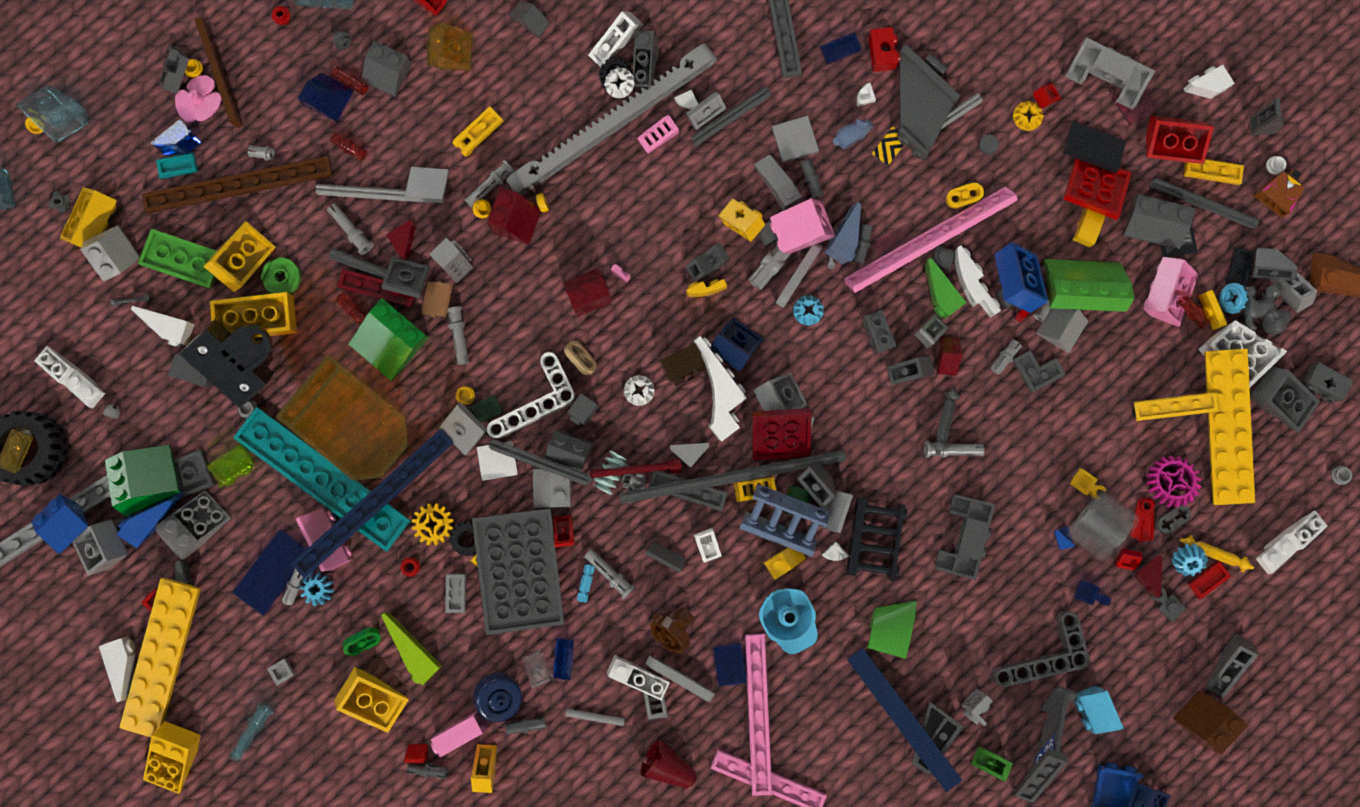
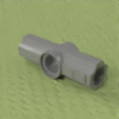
(768, 267)

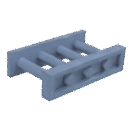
(778, 533)

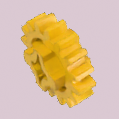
(434, 532)

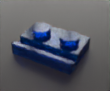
(729, 664)

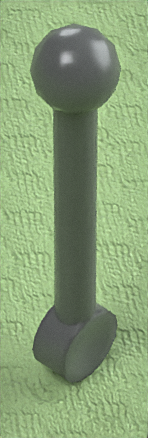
(146, 298)

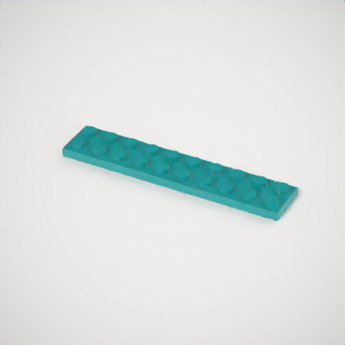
(316, 475)

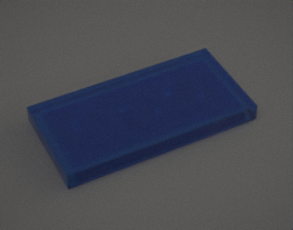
(269, 573)

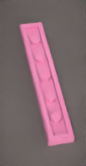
(781, 786)

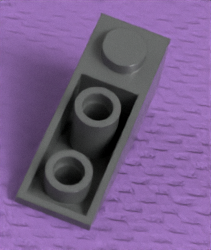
(645, 58)

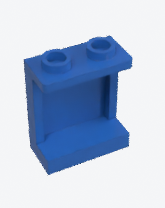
(1114, 785)

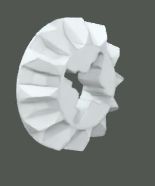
(625, 87)
(637, 399)

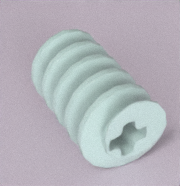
(605, 483)

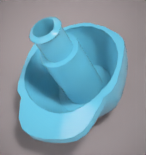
(789, 619)

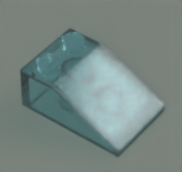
(54, 112)

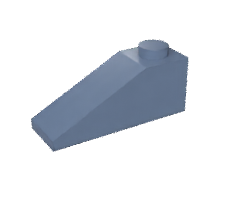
(843, 246)

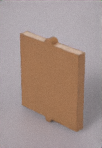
(436, 299)

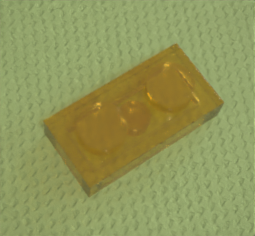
(15, 450)

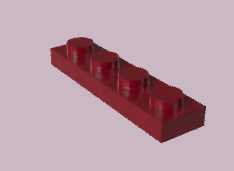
(371, 287)

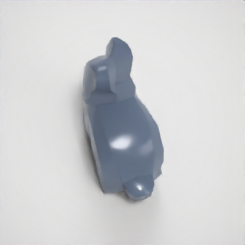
(852, 133)

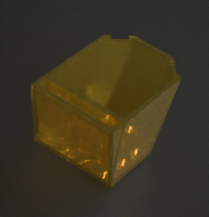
(347, 421)

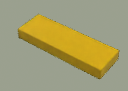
(1215, 171)

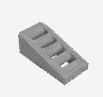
(660, 715)

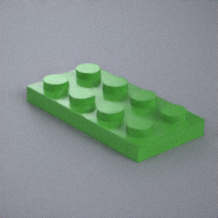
(177, 258)

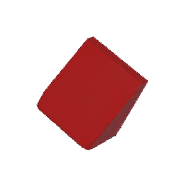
(1046, 95)
(416, 753)

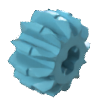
(1189, 559)
(314, 596)

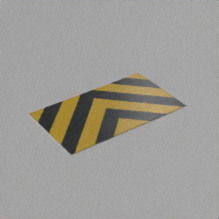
(888, 147)

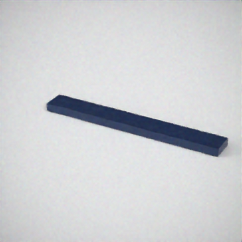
(904, 720)

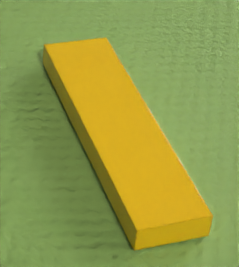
(1176, 406)

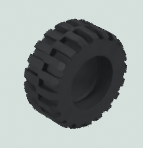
(50, 447)

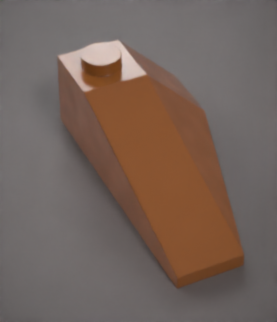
(1334, 275)

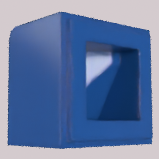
(1062, 538)

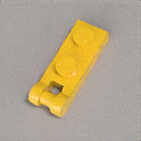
(478, 131)

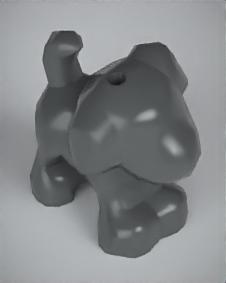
(1274, 320)

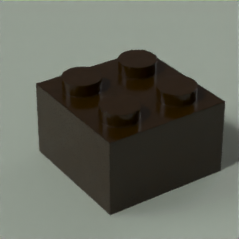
(682, 365)

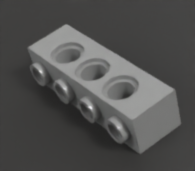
(452, 259)

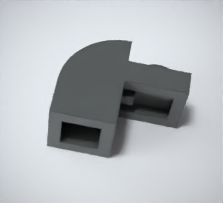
(707, 263)

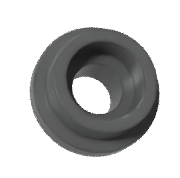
(342, 40)

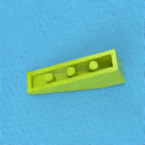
(416, 658)

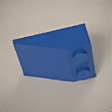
(140, 526)

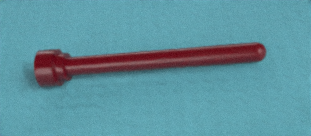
(672, 465)

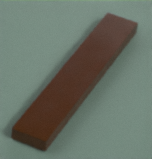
(218, 72)

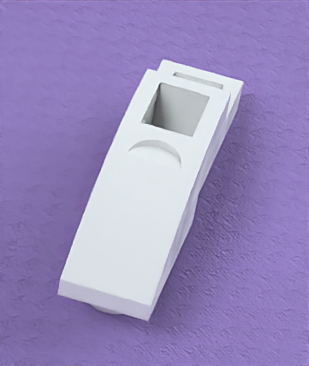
(968, 276)
(70, 376)
(1291, 540)

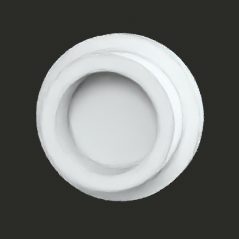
(1275, 165)

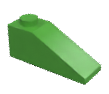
(943, 293)

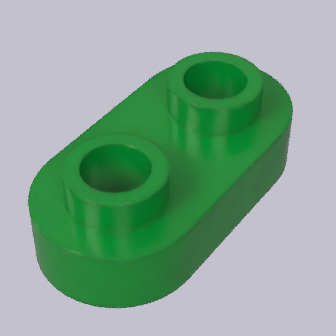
(361, 641)

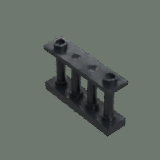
(857, 546)

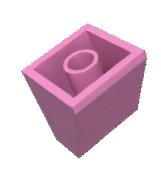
(802, 226)

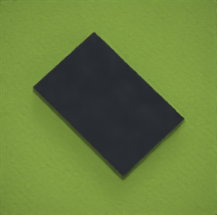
(1094, 147)

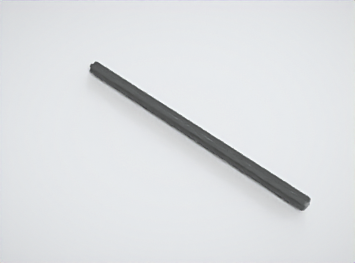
(731, 477)

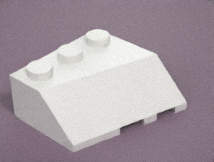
(1261, 352)

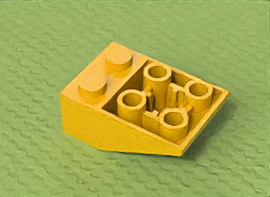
(171, 756)

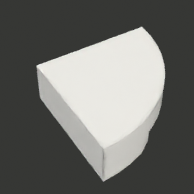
(865, 95)
(686, 100)
(834, 552)

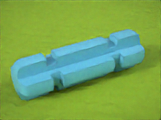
(585, 584)

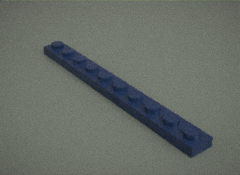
(371, 504)

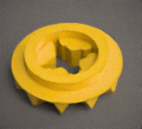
(1022, 121)

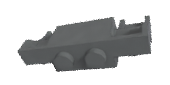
(971, 538)

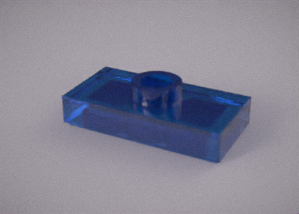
(840, 48)
(563, 659)

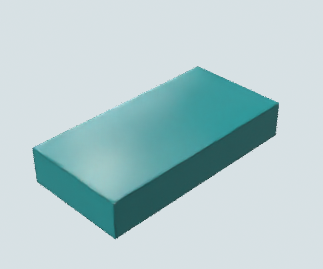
(177, 165)

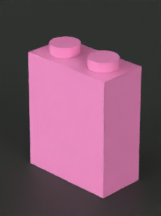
(458, 734)

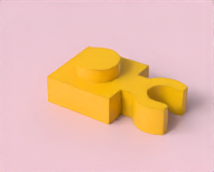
(1085, 483)

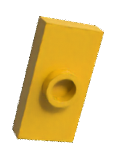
(1212, 310)

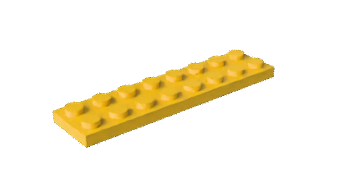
(1230, 427)
(160, 657)

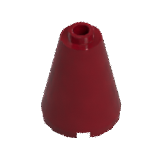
(667, 766)

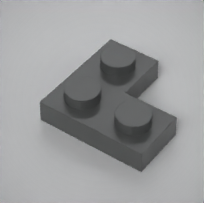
(1037, 376)

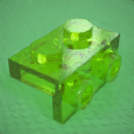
(231, 465)

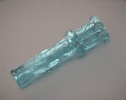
(255, 724)

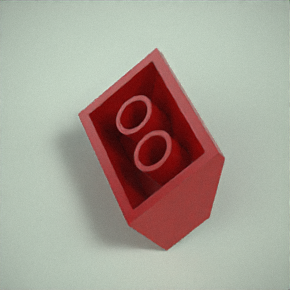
(1178, 139)

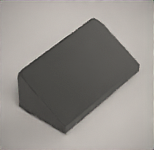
(666, 556)

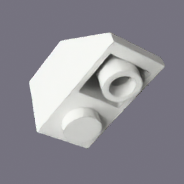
(1211, 84)

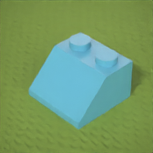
(1097, 710)

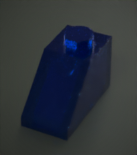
(176, 140)

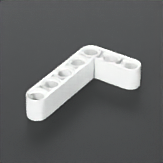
(538, 404)

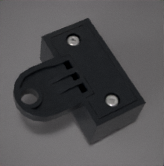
(231, 360)

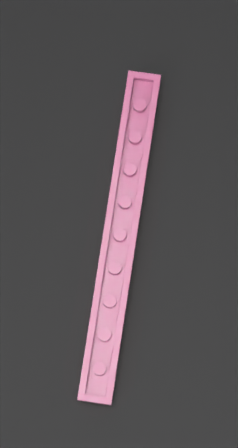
(930, 239)

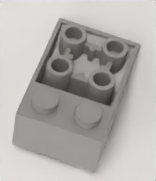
(192, 525)

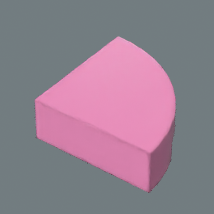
(617, 270)

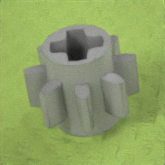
(633, 481)

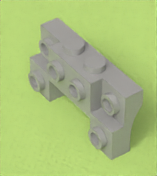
(1113, 68)

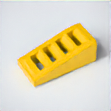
(739, 489)

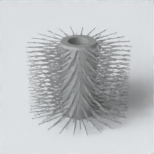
(1102, 526)

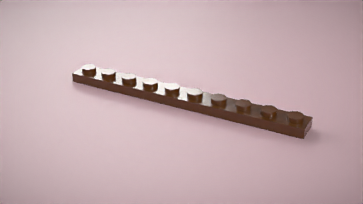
(237, 184)

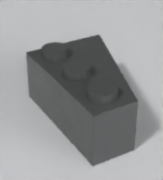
(941, 730)

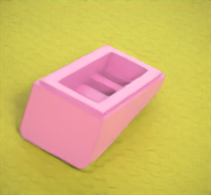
(654, 129)

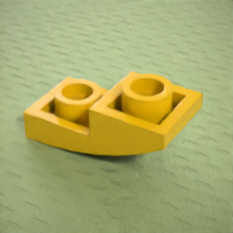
(699, 289)

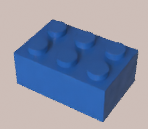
(1021, 277)

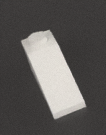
(616, 37)
(167, 327)
(119, 664)

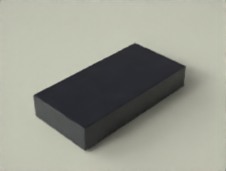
(1240, 266)

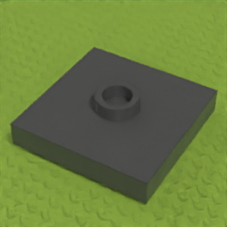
(405, 277)

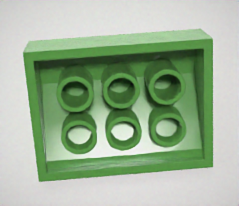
(1088, 285)

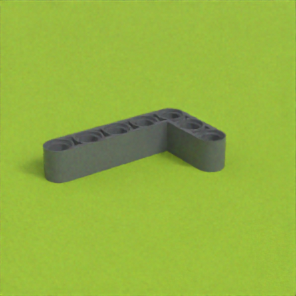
(1048, 661)

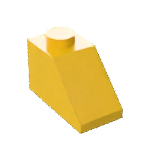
(783, 562)
(484, 768)

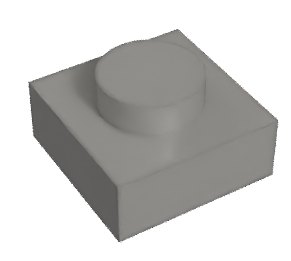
(281, 671)

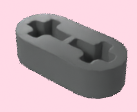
(1175, 522)

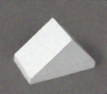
(707, 545)

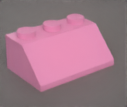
(1172, 282)
(314, 526)

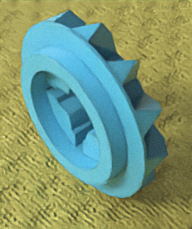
(1227, 295)
(808, 319)

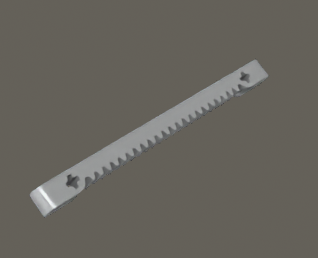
(524, 180)

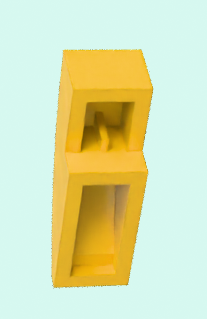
(1089, 227)

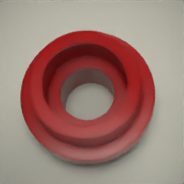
(284, 19)
(404, 566)

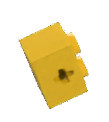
(742, 219)

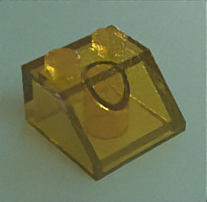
(449, 48)

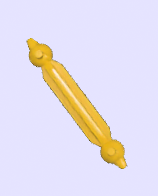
(1220, 554)

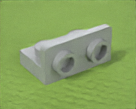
(975, 705)

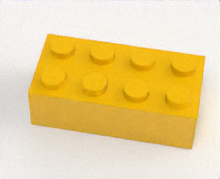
(270, 311)

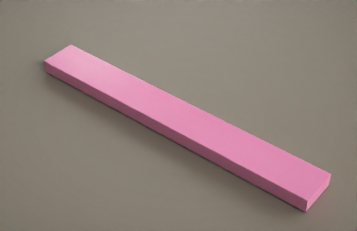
(758, 714)

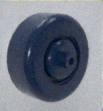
(497, 697)

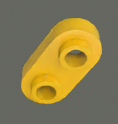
(963, 195)

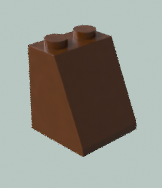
(1210, 722)

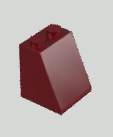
(513, 216)
(587, 292)

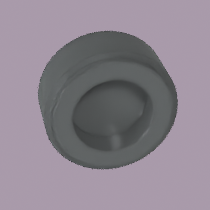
(988, 144)

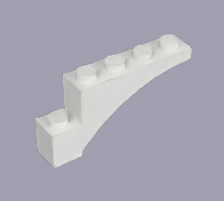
(725, 392)

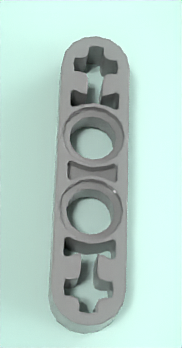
(798, 275)
(680, 678)

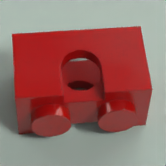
(880, 59)

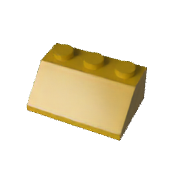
(88, 217)

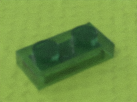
(486, 409)

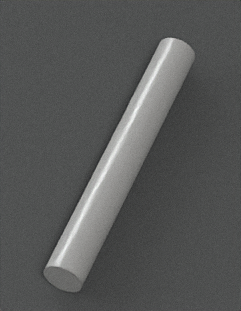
(595, 717)

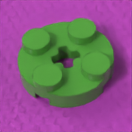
(276, 267)

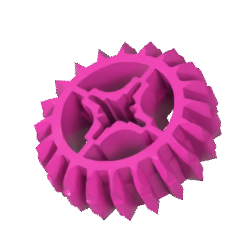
(1166, 477)

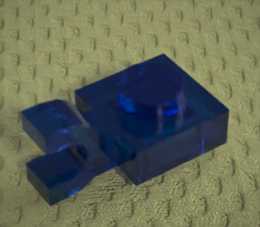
(1089, 594)

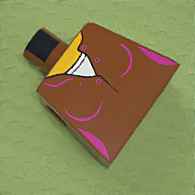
(1281, 192)

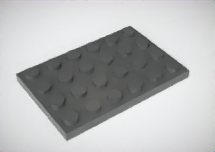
(518, 571)

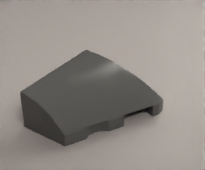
(173, 70)

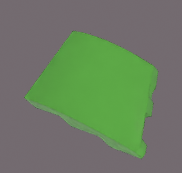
(892, 628)

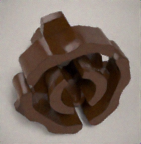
(672, 630)

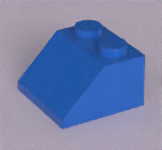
(60, 523)

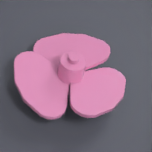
(195, 103)

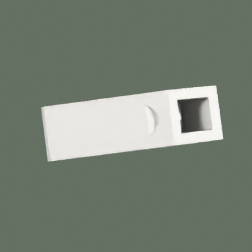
(637, 677)

